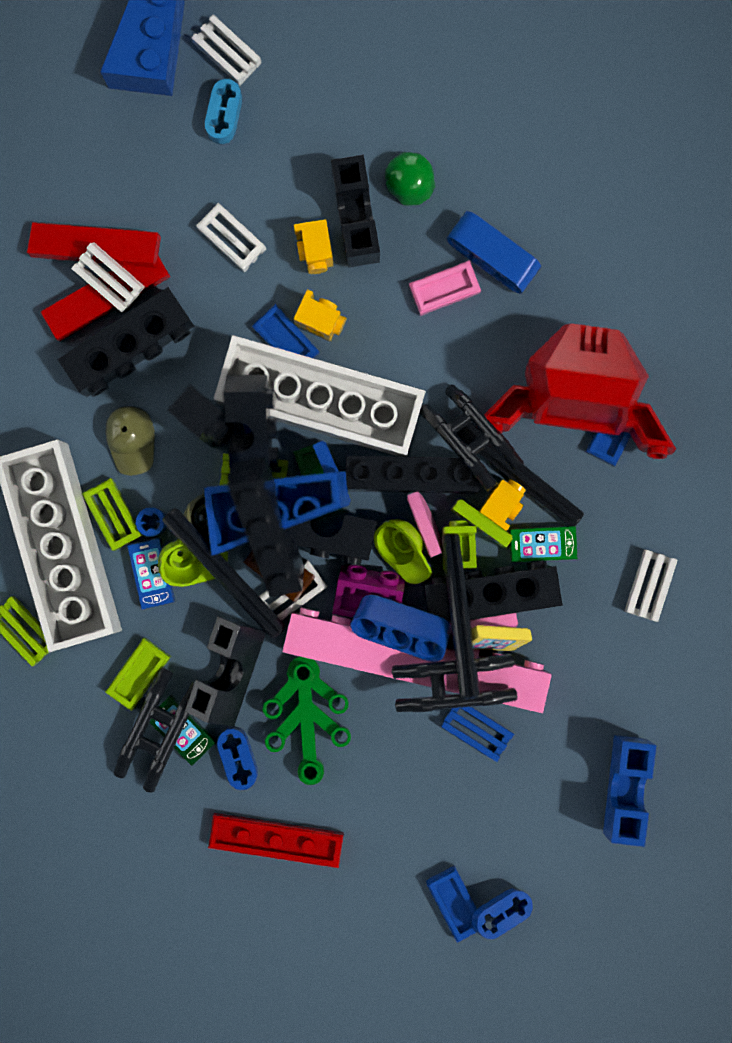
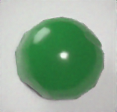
(410, 178)

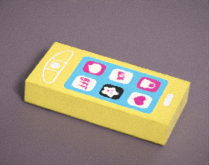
(499, 637)

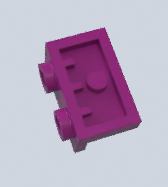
(357, 582)

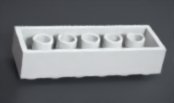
(329, 397)
(57, 545)

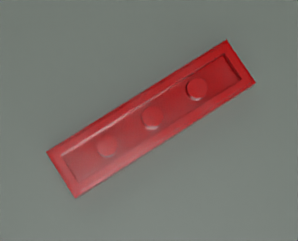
(70, 241)
(89, 305)
(276, 840)

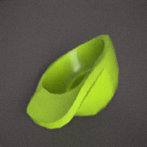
(402, 549)
(182, 568)

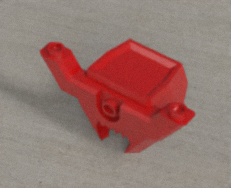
(586, 383)

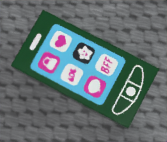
(194, 738)

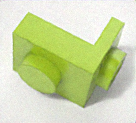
(467, 541)

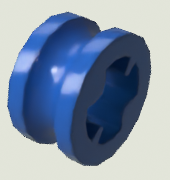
(150, 512)

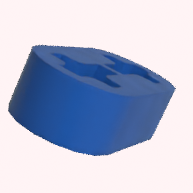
(229, 759)
(506, 920)

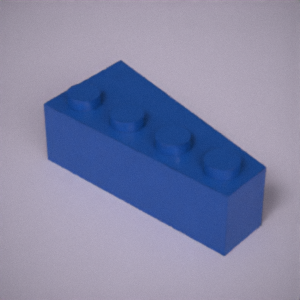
(145, 47)
(297, 500)

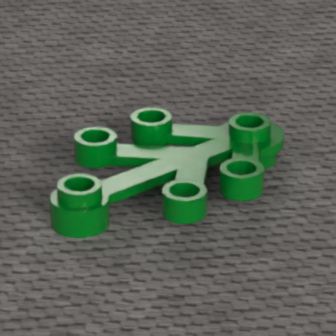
(307, 714)

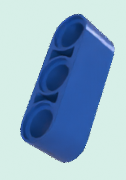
(493, 252)
(401, 628)

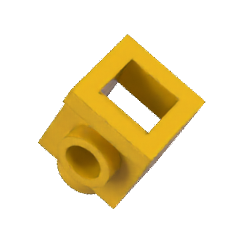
(315, 245)
(319, 317)
(503, 503)

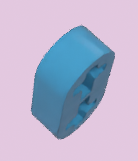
(230, 113)

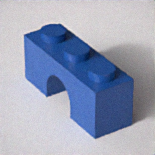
(625, 809)

